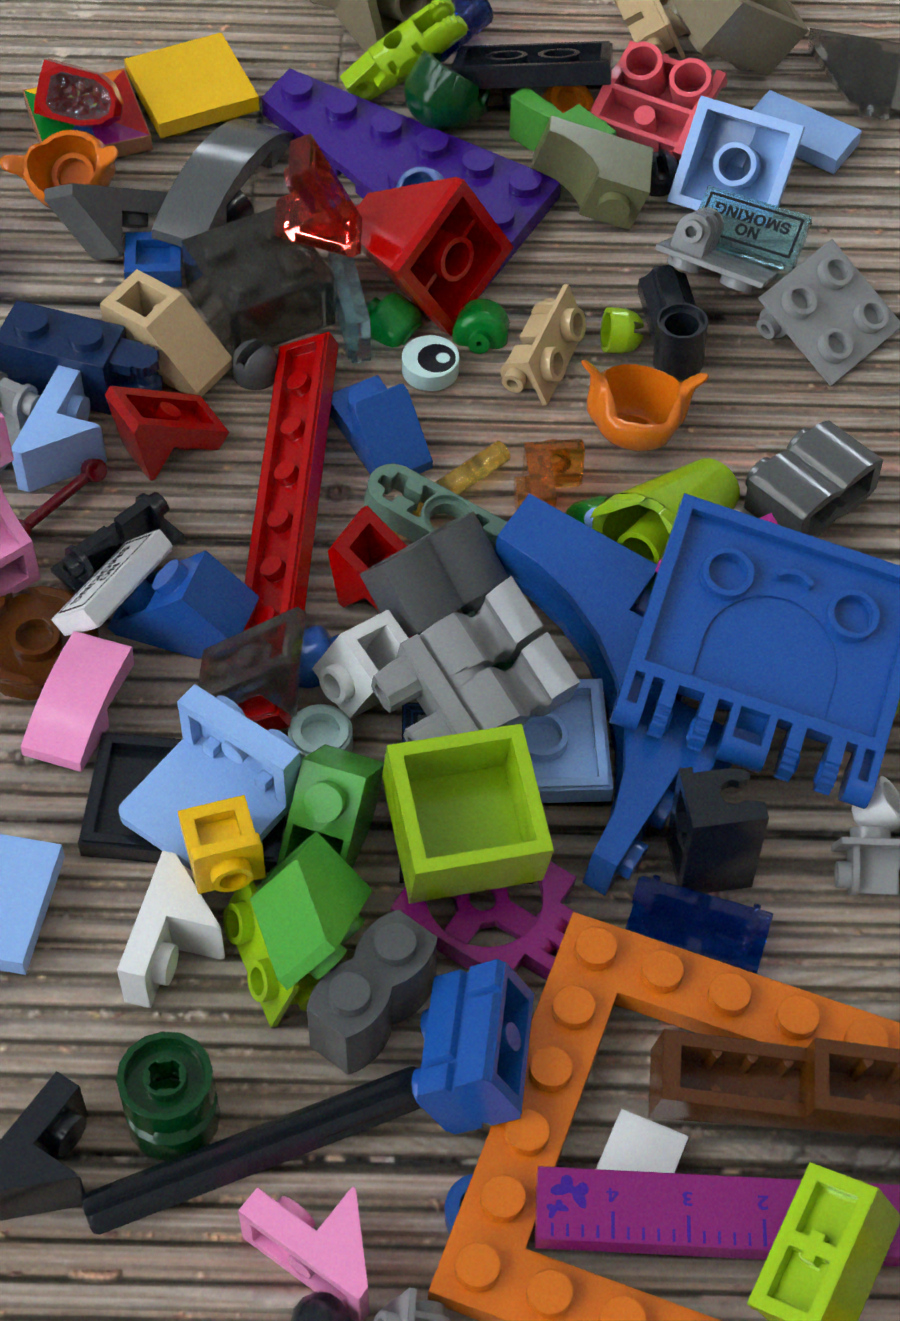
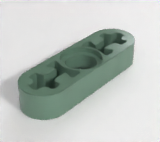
(416, 489)

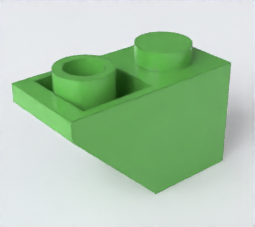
(336, 798)
(309, 910)

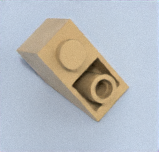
(165, 319)

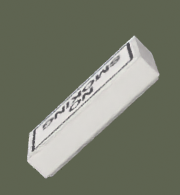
(113, 583)

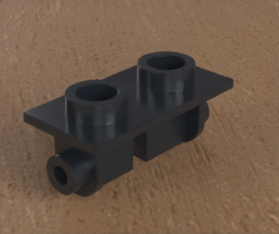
(92, 553)

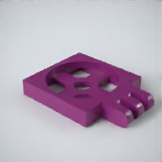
(536, 936)

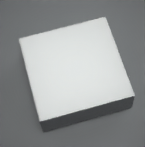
(642, 1146)

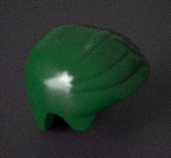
(441, 96)

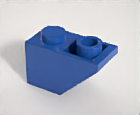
(186, 606)

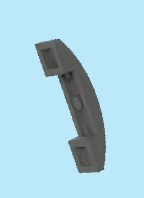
(215, 176)

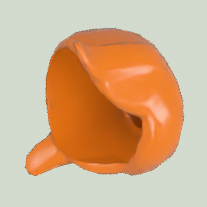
(63, 160)
(638, 404)

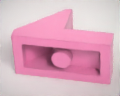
(320, 1259)

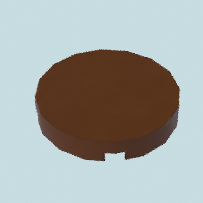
(30, 640)

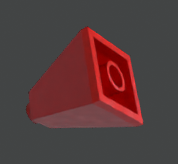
(433, 244)

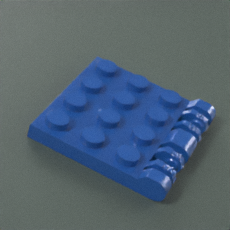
(777, 638)

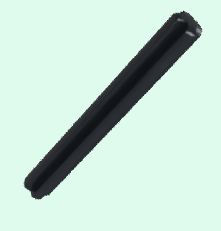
(249, 1152)

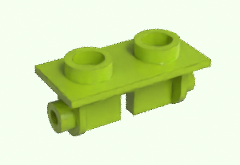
(244, 932)

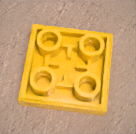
(191, 85)

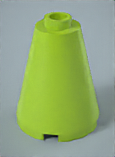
(645, 513)

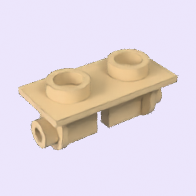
(652, 23)
(547, 346)

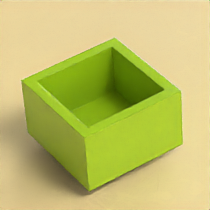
(466, 813)

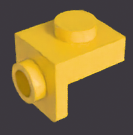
(222, 845)

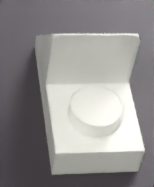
(168, 921)

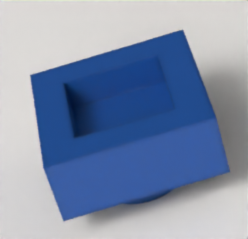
(153, 258)

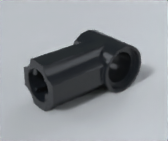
(673, 321)

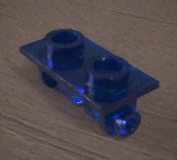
(700, 922)

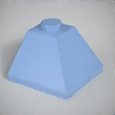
(735, 153)

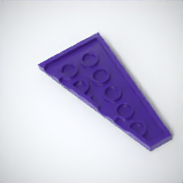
(380, 145)

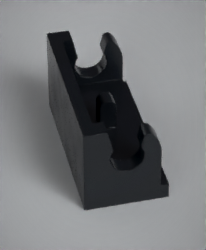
(712, 840)

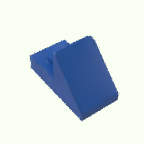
(381, 425)

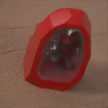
(77, 95)

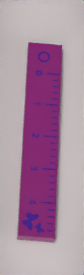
(668, 1212)

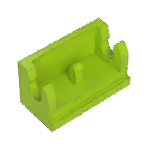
(826, 1250)

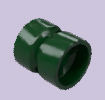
(168, 1095)

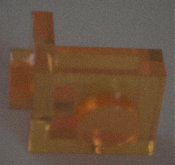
(547, 467)

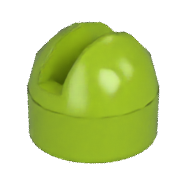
(618, 329)

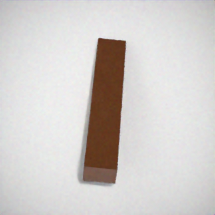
(775, 1085)

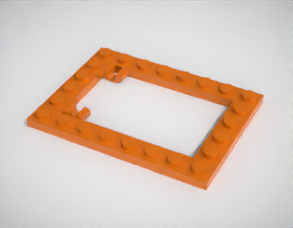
(599, 965)

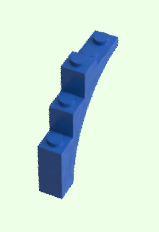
(599, 600)

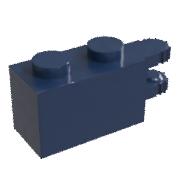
(42, 338)

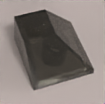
(861, 70)

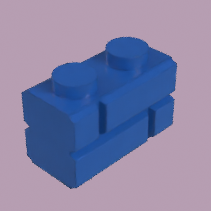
(475, 1047)

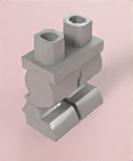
(454, 676)

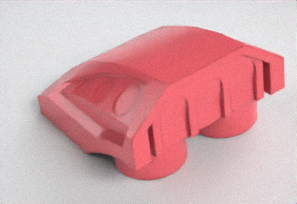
(655, 96)

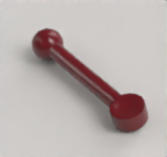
(91, 471)

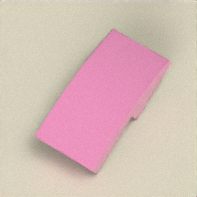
(75, 701)

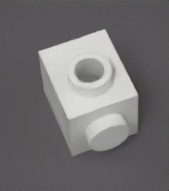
(355, 658)

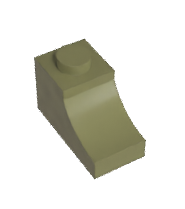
(599, 169)

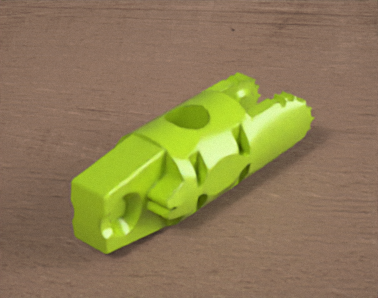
(394, 55)

